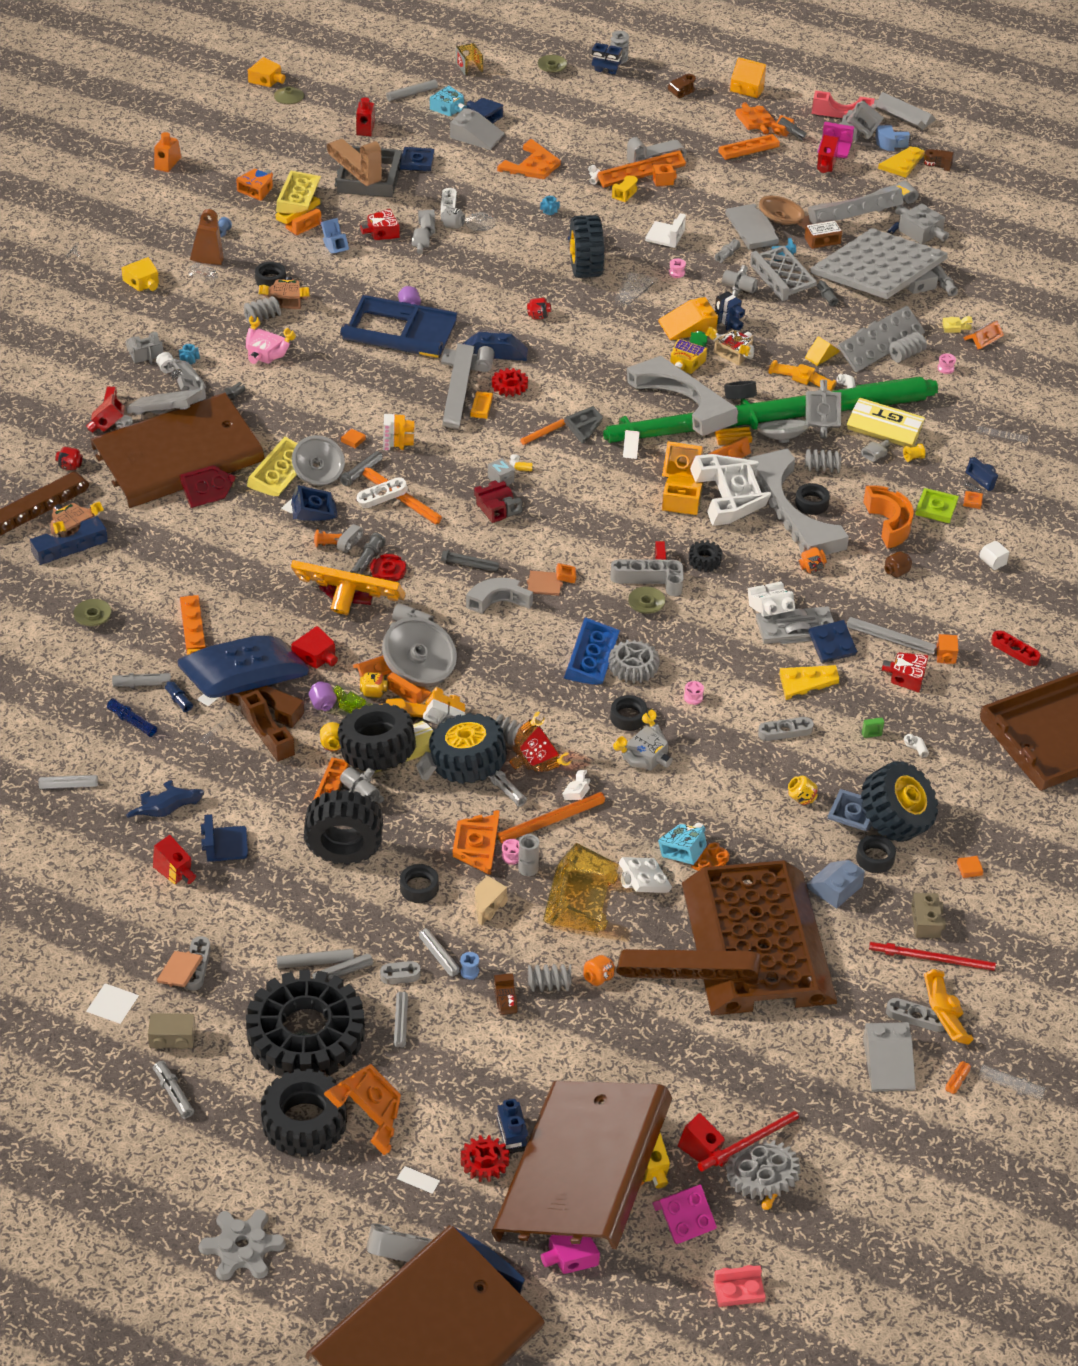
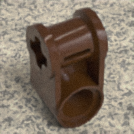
(682, 86)

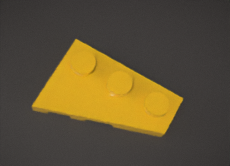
(803, 679)

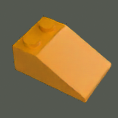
(688, 318)

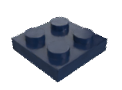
(417, 158)
(832, 641)

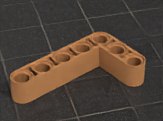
(362, 165)

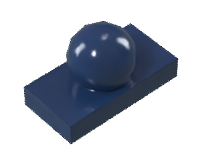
(982, 473)

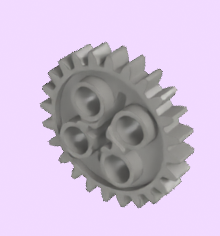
(763, 1169)

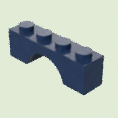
(49, 548)

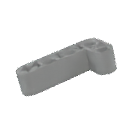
(638, 151)
(649, 572)
(393, 1244)

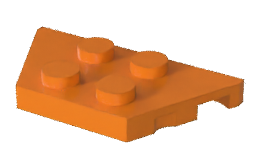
(476, 841)

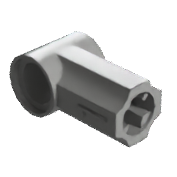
(427, 220)

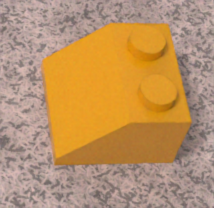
(748, 78)
(680, 458)

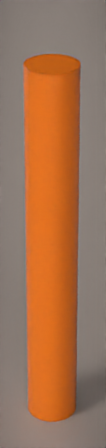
(542, 432)

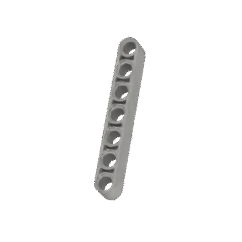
(458, 386)

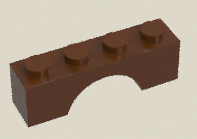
(286, 707)
(276, 739)

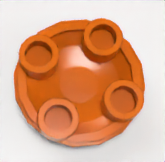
(712, 856)

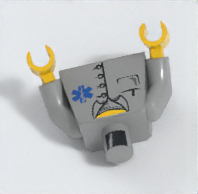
(647, 747)

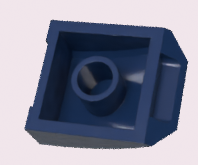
(313, 504)

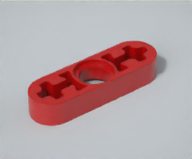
(1026, 654)

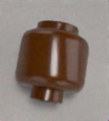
(898, 564)

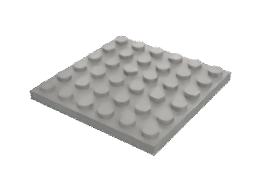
(879, 263)

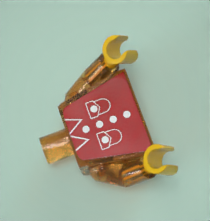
(535, 749)

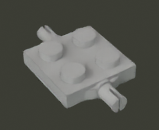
(823, 408)

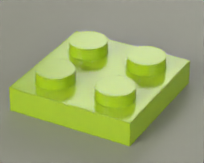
(936, 505)

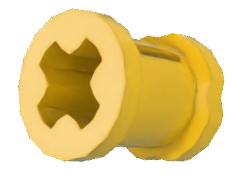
(914, 452)

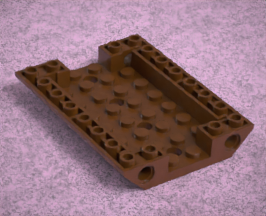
(722, 921)

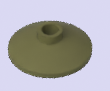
(552, 63)
(288, 95)
(646, 600)
(92, 612)

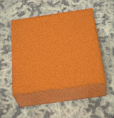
(353, 438)
(973, 500)
(566, 573)
(970, 866)

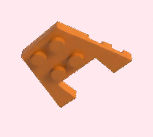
(537, 165)
(375, 1097)

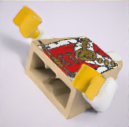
(733, 345)

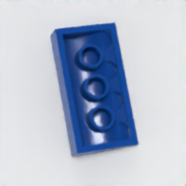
(591, 652)

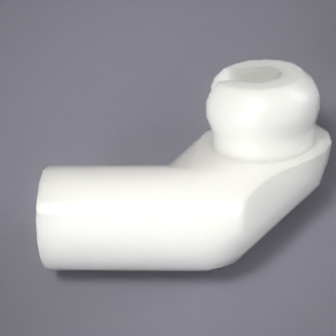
(593, 172)
(846, 380)
(916, 743)

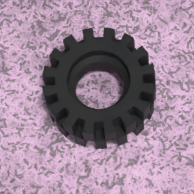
(708, 549)

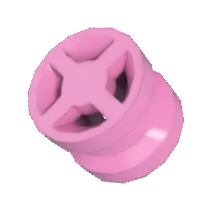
(677, 268)
(946, 363)
(693, 692)
(510, 851)

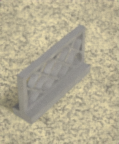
(771, 276)

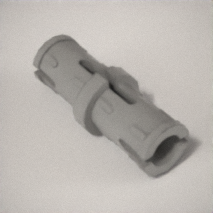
(727, 250)

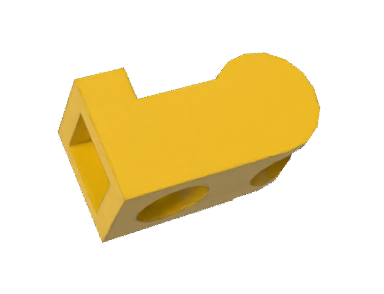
(625, 189)

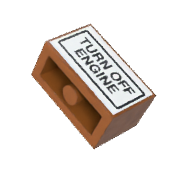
(823, 234)

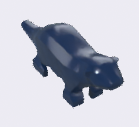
(166, 801)

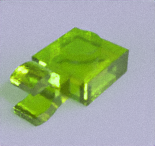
(349, 701)

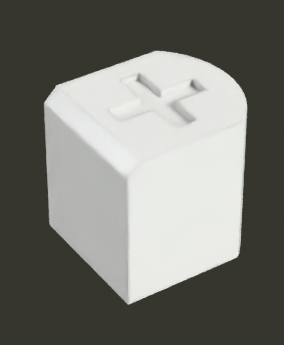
(994, 555)

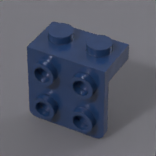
(223, 842)

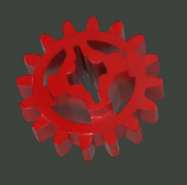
(509, 382)
(485, 1158)

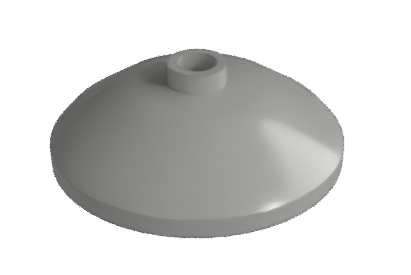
(783, 429)
(322, 452)

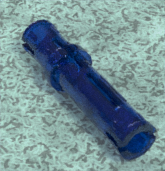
(116, 707)

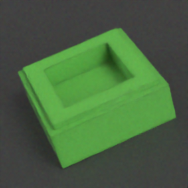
(873, 727)

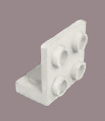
(667, 234)

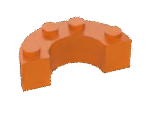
(893, 506)

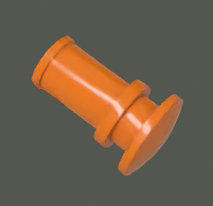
(325, 538)

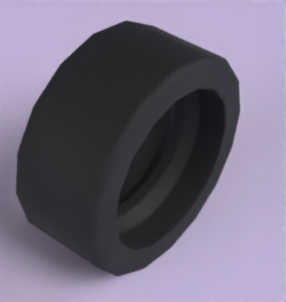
(269, 268)
(740, 390)
(809, 507)
(628, 723)
(876, 865)
(419, 895)

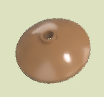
(781, 210)

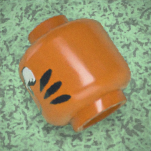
(599, 970)

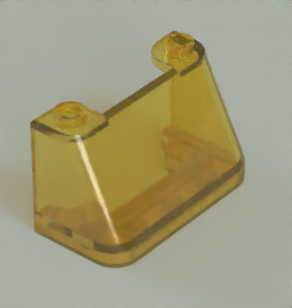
(580, 890)

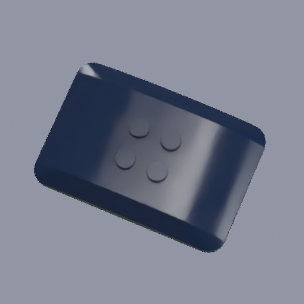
(242, 665)

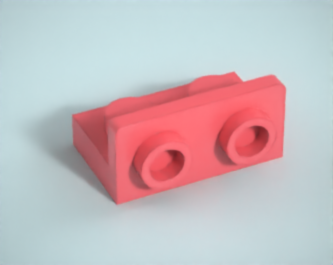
(739, 1286)

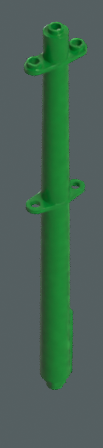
(751, 414)

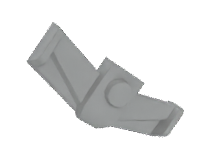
(189, 379)

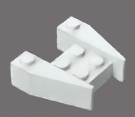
(736, 485)

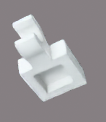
(577, 789)

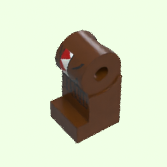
(938, 159)
(505, 994)

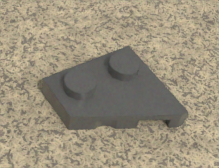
(584, 423)

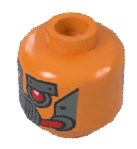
(812, 560)

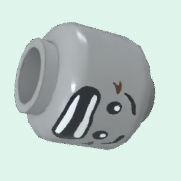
(453, 218)

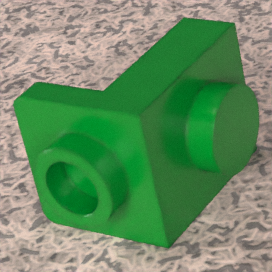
(699, 338)

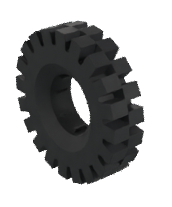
(317, 1051)

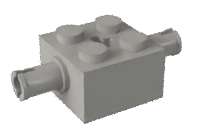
(921, 223)

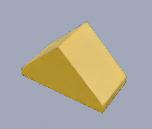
(821, 351)

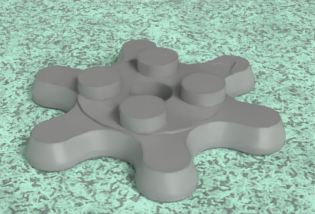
(242, 1257)

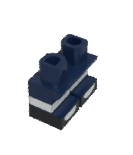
(606, 58)
(729, 311)
(512, 1126)

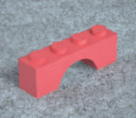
(825, 105)

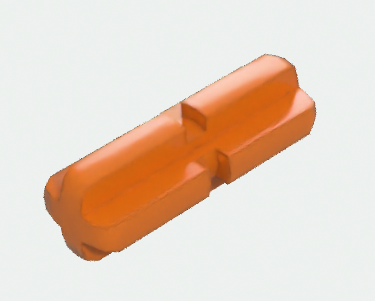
(956, 1079)

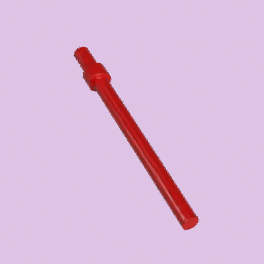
(891, 949)
(718, 1157)

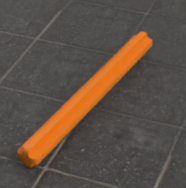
(407, 499)
(551, 817)

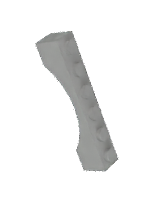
(875, 201)

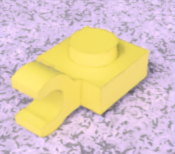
(955, 325)

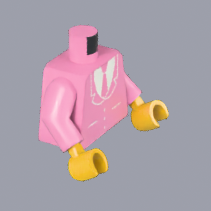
(265, 345)

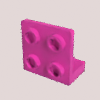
(845, 136)
(686, 1213)

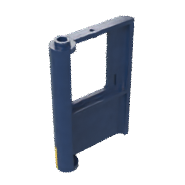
(423, 334)

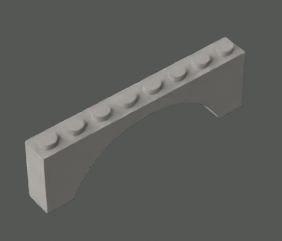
(659, 373)
(807, 532)

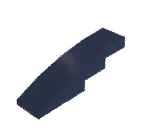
(497, 1262)

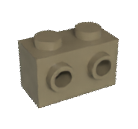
(927, 915)
(171, 1030)

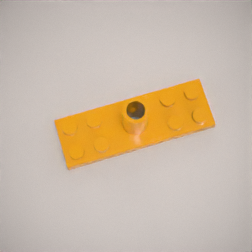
(347, 584)

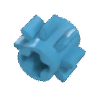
(549, 205)
(189, 353)

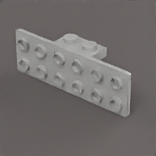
(874, 341)

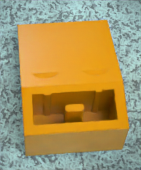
(682, 495)

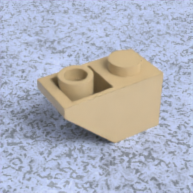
(489, 898)

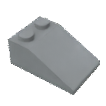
(475, 129)
(889, 1056)

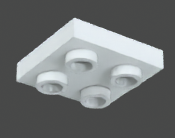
(643, 875)

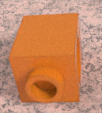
(664, 175)
(947, 649)

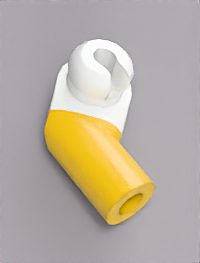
(518, 465)

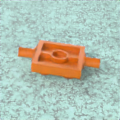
(755, 117)

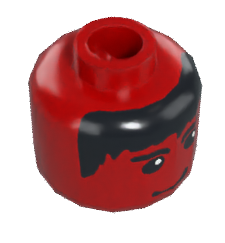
(538, 308)
(69, 458)

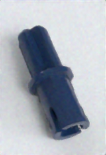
(179, 696)

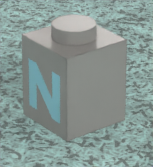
(501, 471)

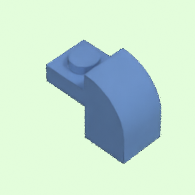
(888, 139)
(333, 239)

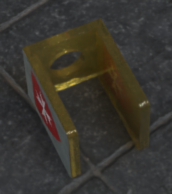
(474, 55)

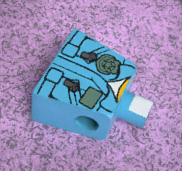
(447, 101)
(684, 843)

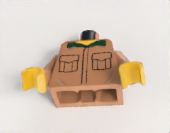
(287, 293)
(68, 519)

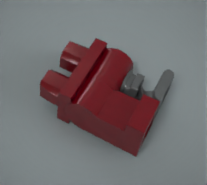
(497, 499)

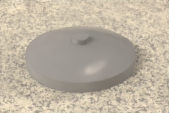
(419, 651)

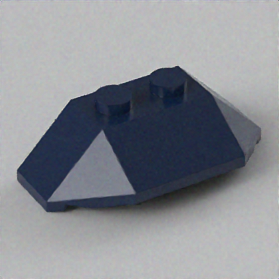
(504, 343)

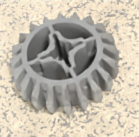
(633, 665)

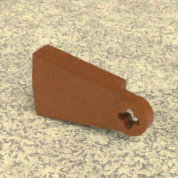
(207, 242)

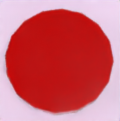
(393, 572)

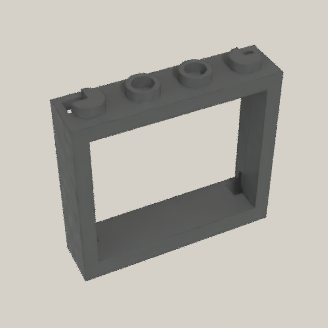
(381, 189)

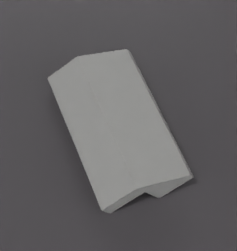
(904, 111)

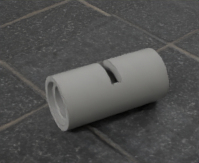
(528, 855)

